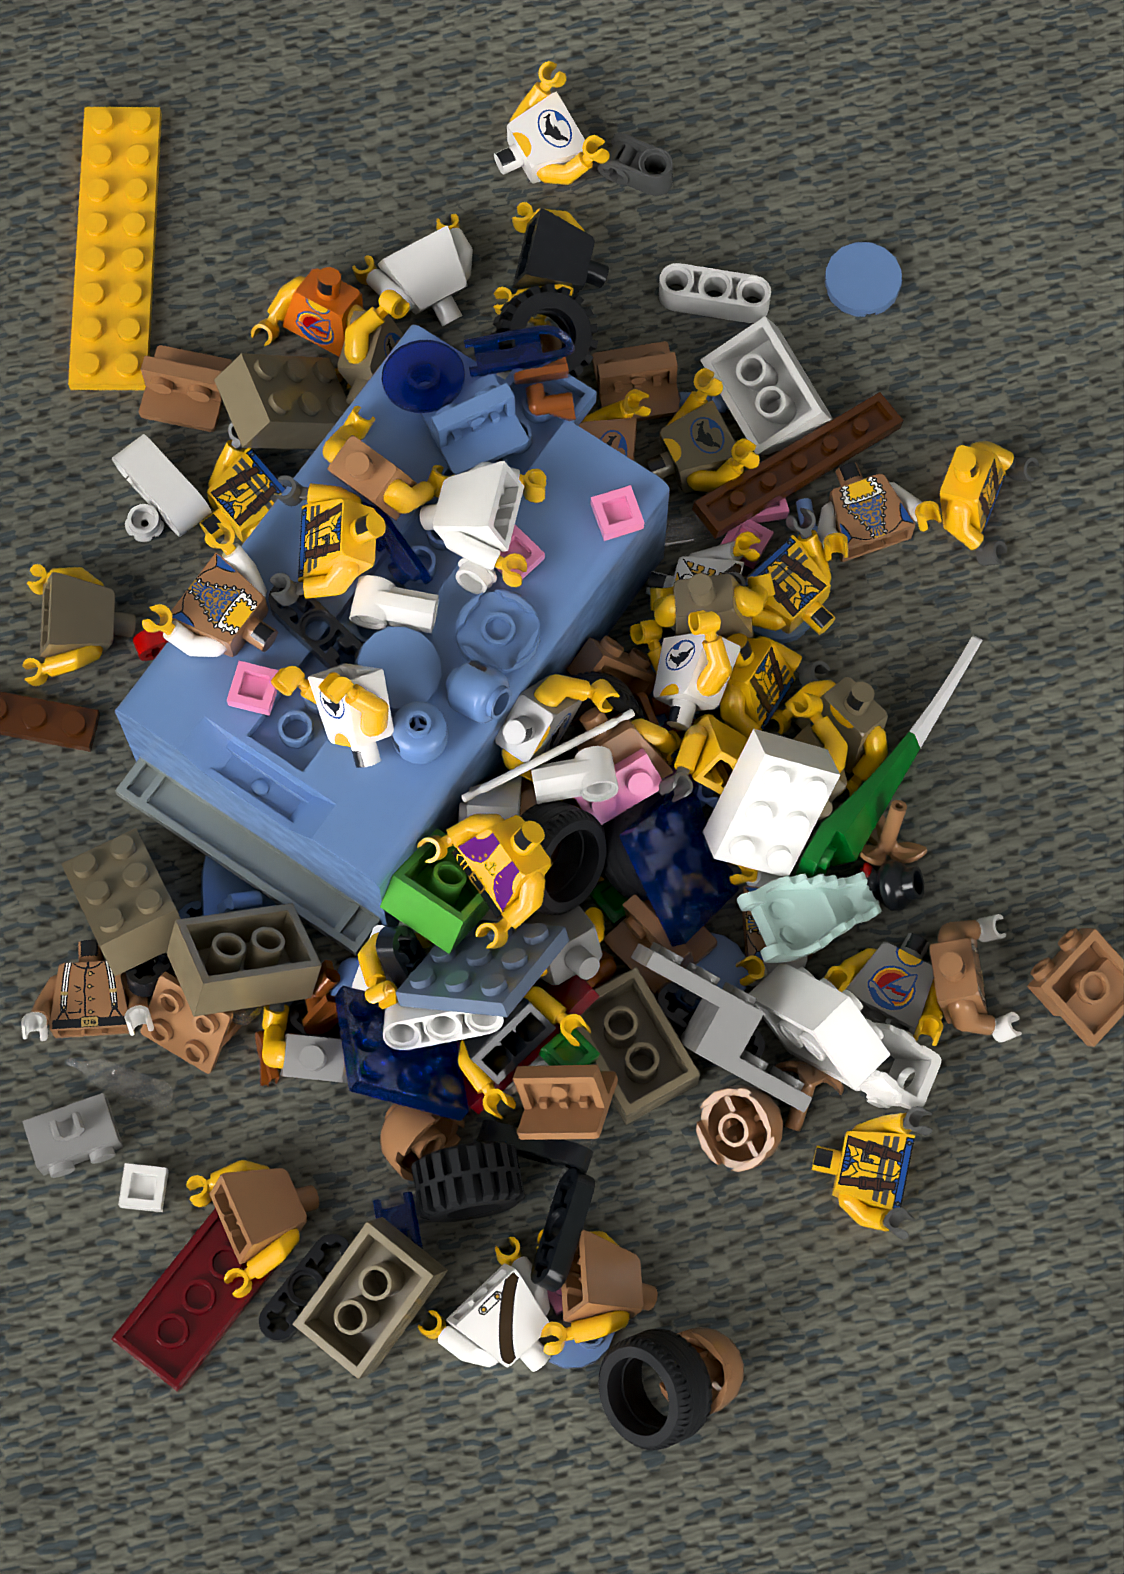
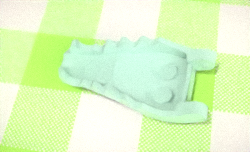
(807, 913)

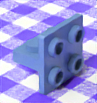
(477, 425)

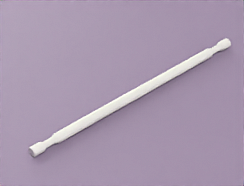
(547, 755)

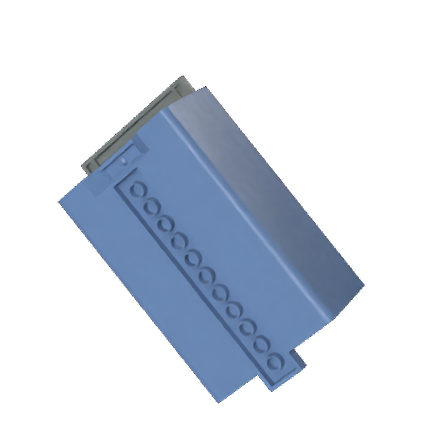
(273, 789)

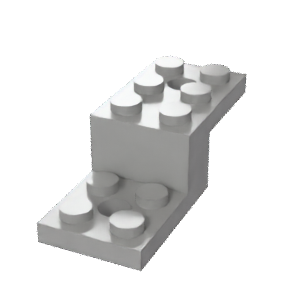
(723, 1025)

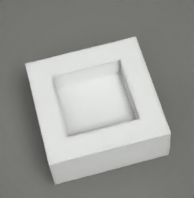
(143, 1187)

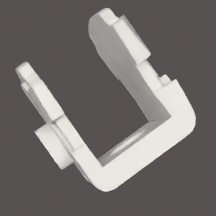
(909, 1057)

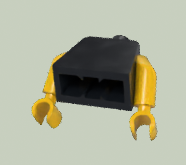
(553, 253)
(493, 1056)

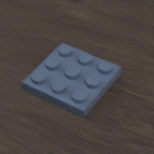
(483, 978)

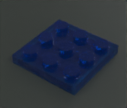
(678, 866)
(414, 1078)

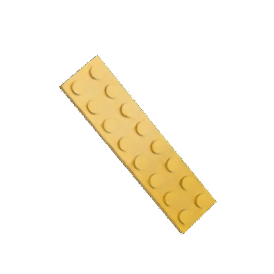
(115, 248)

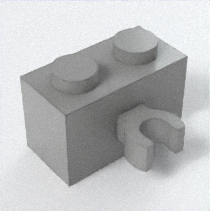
(73, 1136)

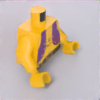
(503, 865)

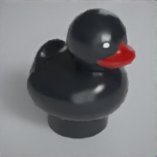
(896, 883)

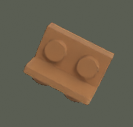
(640, 367)
(182, 388)
(645, 928)
(178, 1031)
(563, 1101)

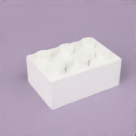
(771, 803)
(820, 1024)

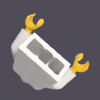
(425, 271)
(480, 512)

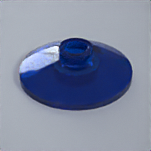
(419, 363)

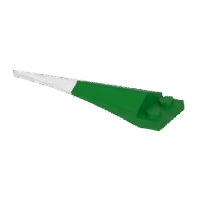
(850, 826)

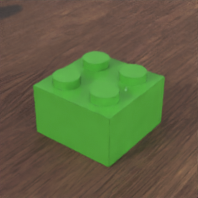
(435, 897)

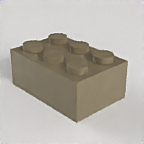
(281, 400)
(123, 901)
(243, 959)
(638, 1046)
(370, 1297)

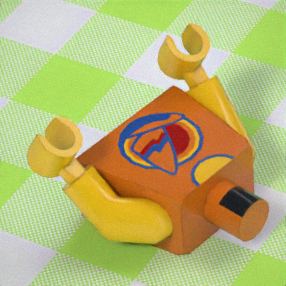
(315, 309)

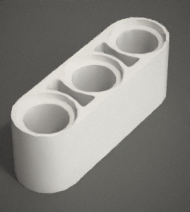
(700, 280)
(162, 485)
(418, 1027)

